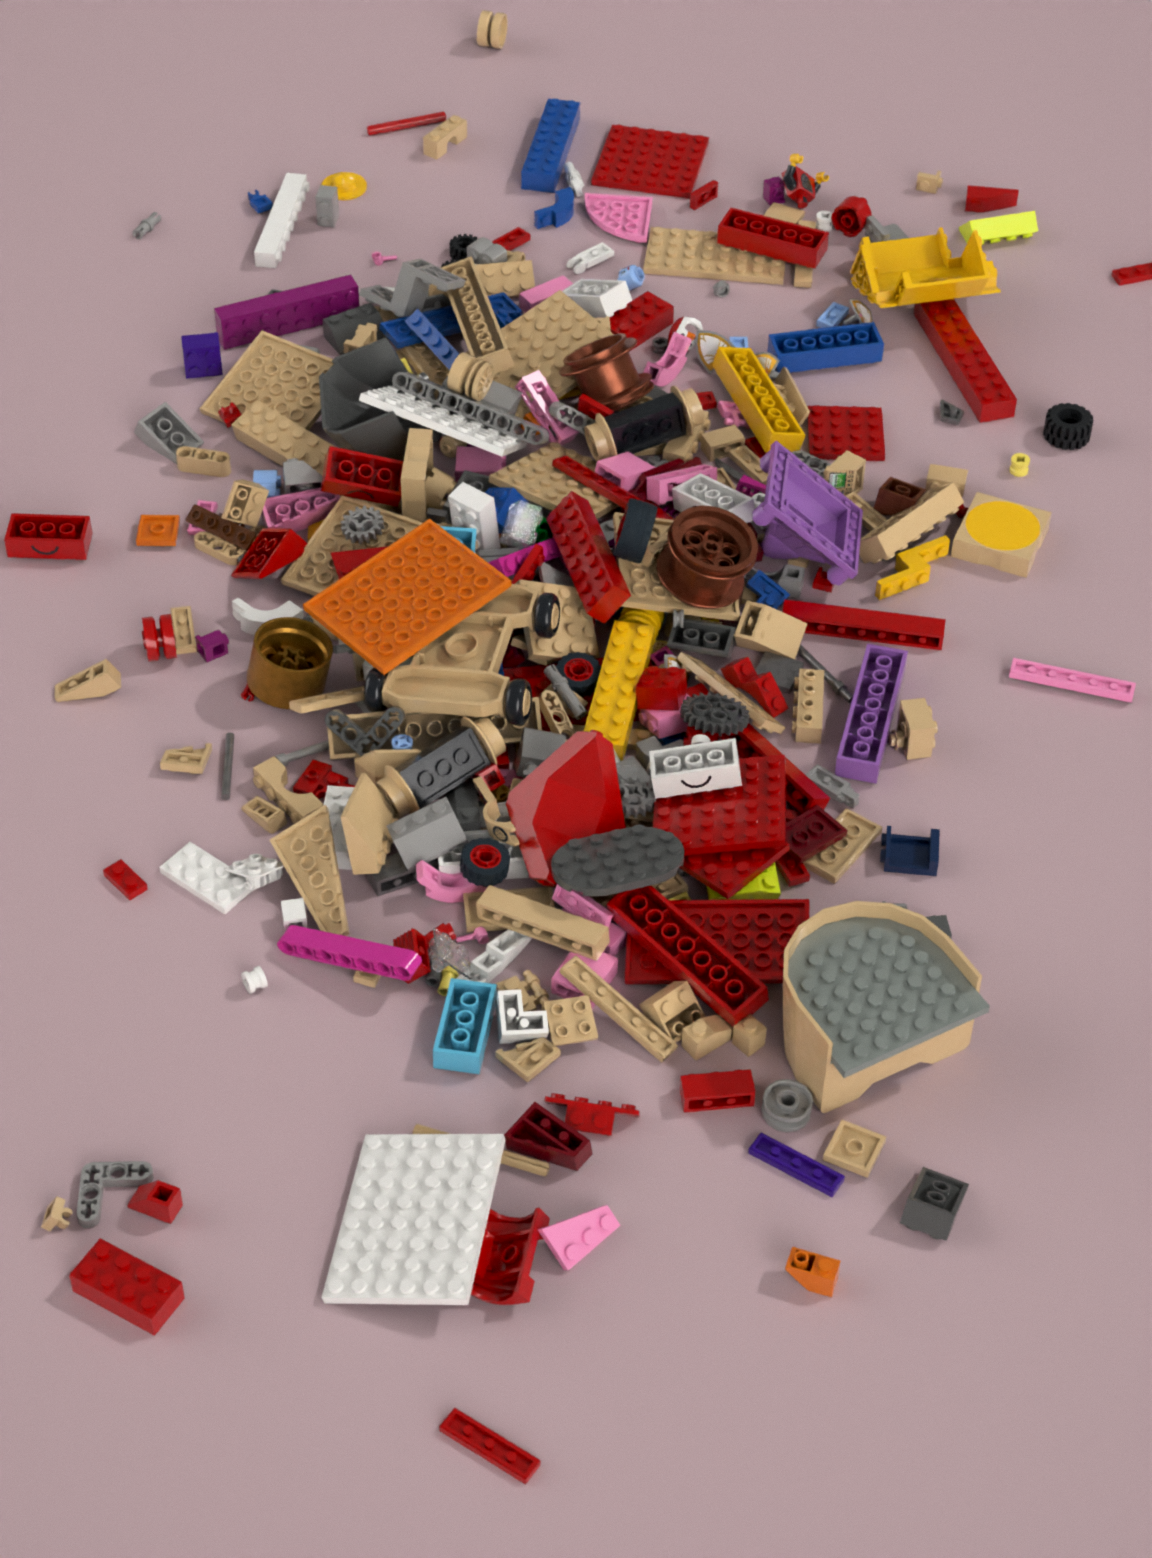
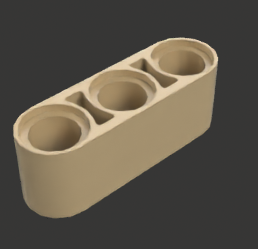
(203, 461)

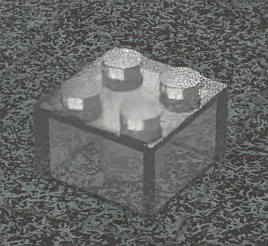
(521, 525)

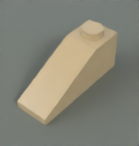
(90, 683)
(706, 1035)

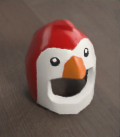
(679, 327)

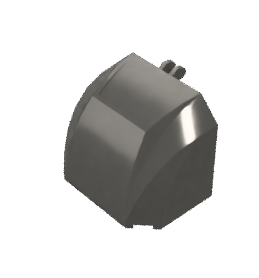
(355, 423)

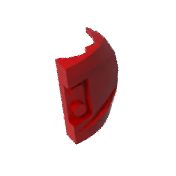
(507, 1258)

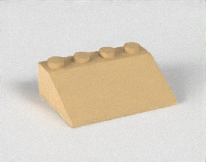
(366, 828)

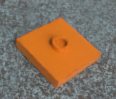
(158, 530)

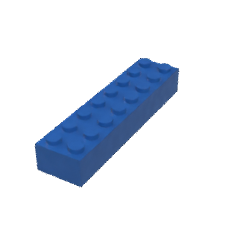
(550, 145)

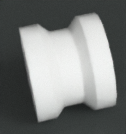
(824, 221)
(254, 979)

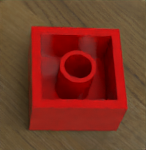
(661, 688)

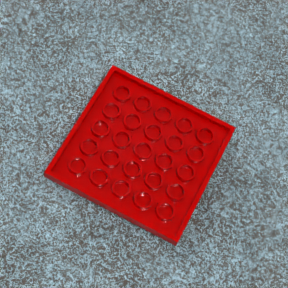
(650, 161)
(731, 817)

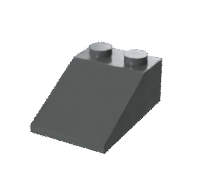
(934, 1204)

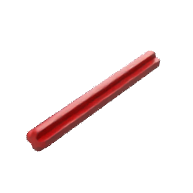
(406, 123)

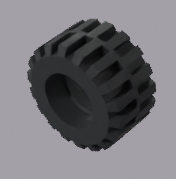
(1068, 426)

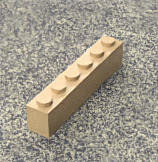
(543, 922)

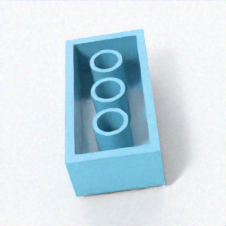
(464, 1026)

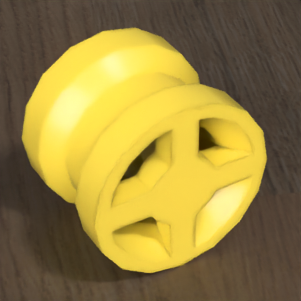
(1019, 464)

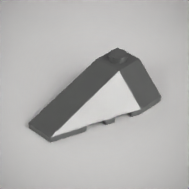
(465, 805)

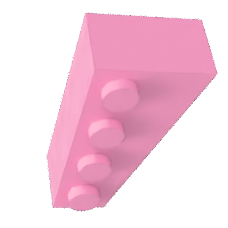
(298, 509)

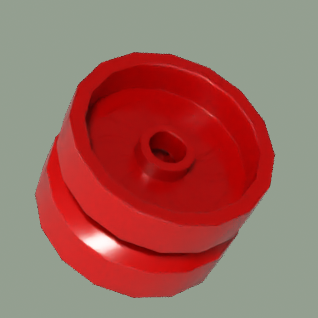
(159, 637)

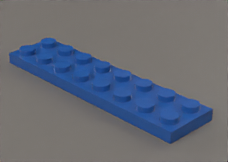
(442, 319)

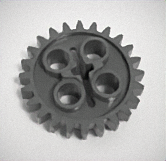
(714, 714)

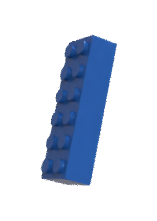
(827, 347)

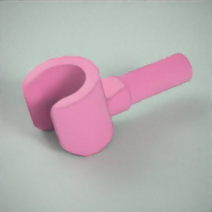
(378, 258)
(479, 934)

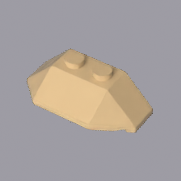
(375, 761)

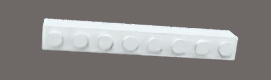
(281, 220)

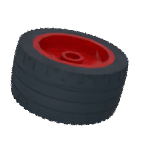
(635, 530)

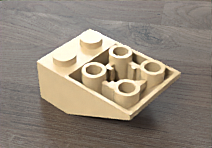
(769, 630)

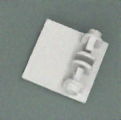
(257, 870)

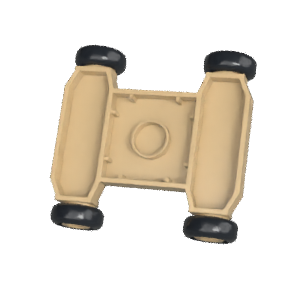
(462, 665)

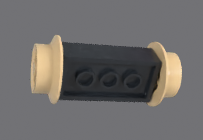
(645, 424)
(441, 766)

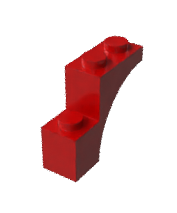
(761, 686)

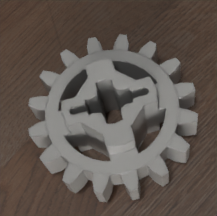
(362, 525)
(634, 799)

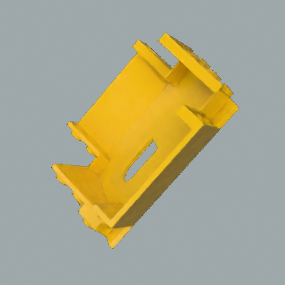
(898, 270)

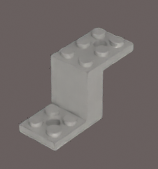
(411, 287)

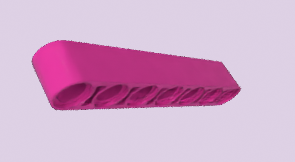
(349, 952)

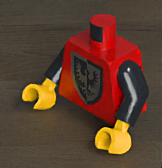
(799, 184)

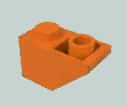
(813, 1271)

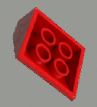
(269, 553)

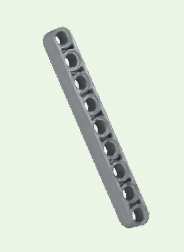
(478, 408)

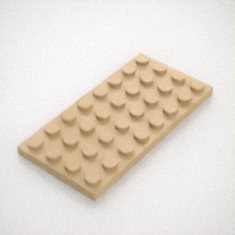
(700, 256)

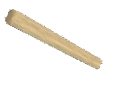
(508, 1158)

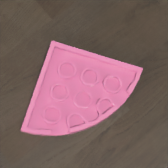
(620, 214)

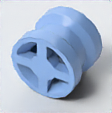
(402, 742)

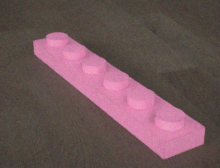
(1072, 680)

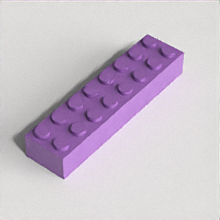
(871, 713)

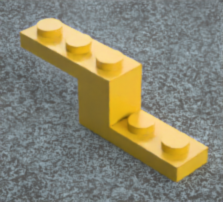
(912, 567)

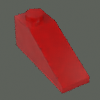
(988, 199)

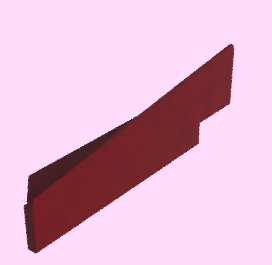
(677, 464)

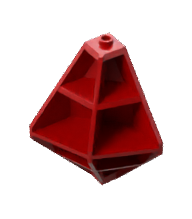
(565, 800)

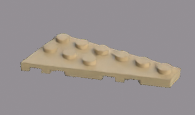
(312, 864)

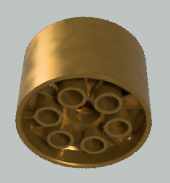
(288, 661)

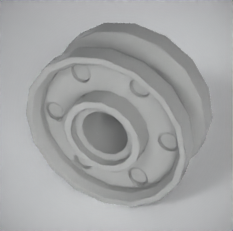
(787, 1105)

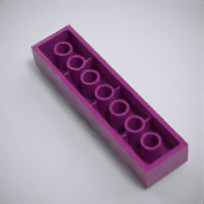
(285, 311)

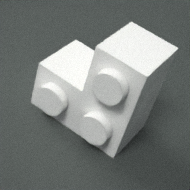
(516, 1025)

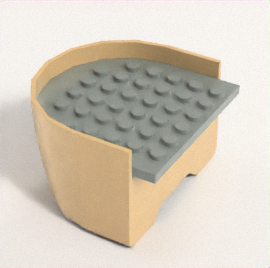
(872, 996)

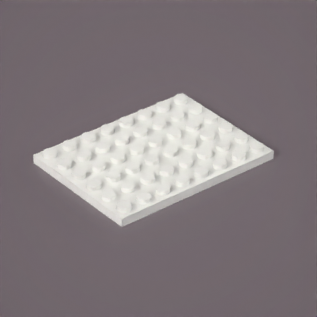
(442, 420)
(415, 1219)

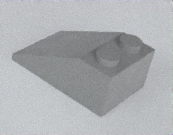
(166, 432)

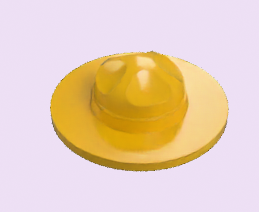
(348, 185)

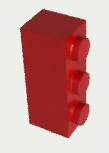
(717, 1090)

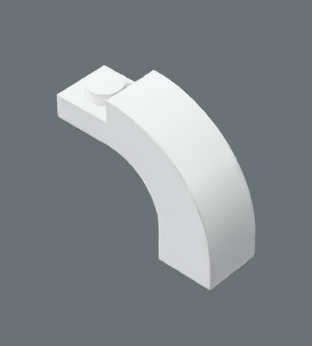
(253, 618)

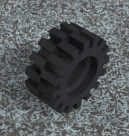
(459, 244)

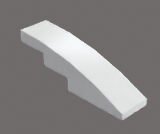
(497, 956)

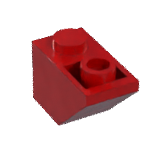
(157, 1200)

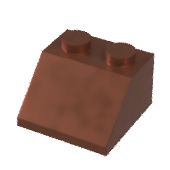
(897, 496)

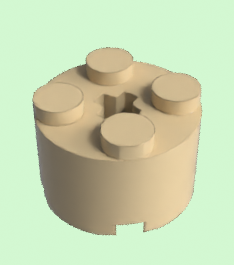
(437, 487)

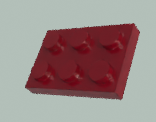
(812, 833)

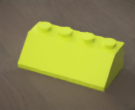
(1001, 227)

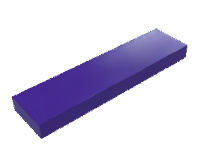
(796, 1164)

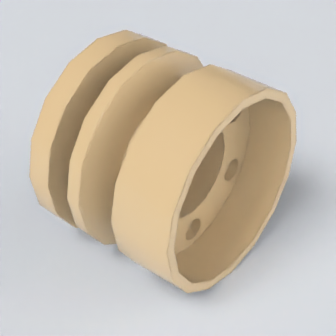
(470, 376)

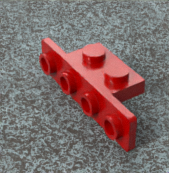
(589, 1116)

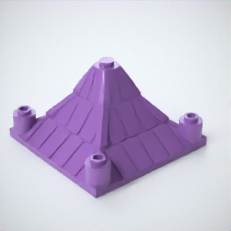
(807, 516)

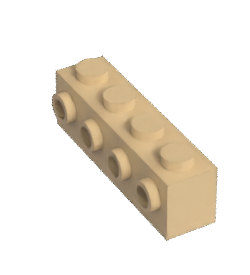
(809, 706)

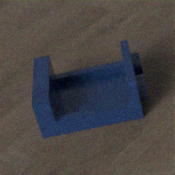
(910, 853)

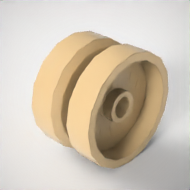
(492, 29)

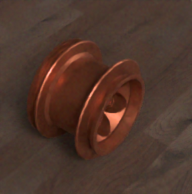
(607, 372)
(707, 557)

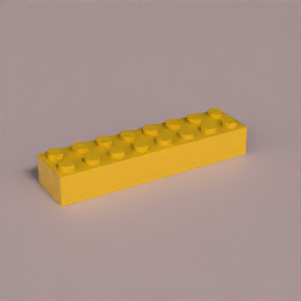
(757, 398)
(615, 693)

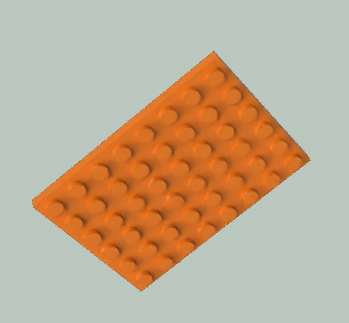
(406, 596)

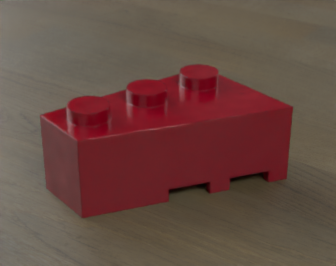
(548, 1139)

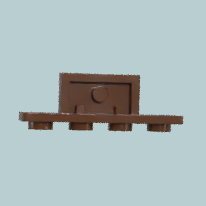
(225, 529)

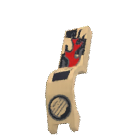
(497, 830)

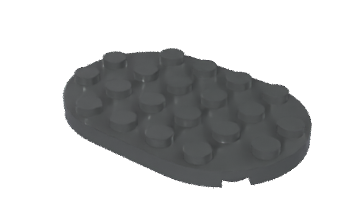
(617, 861)

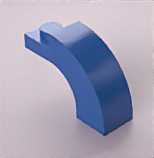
(558, 213)

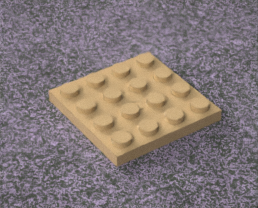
(575, 627)

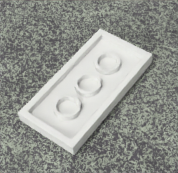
(205, 877)

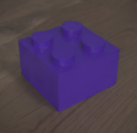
(202, 355)

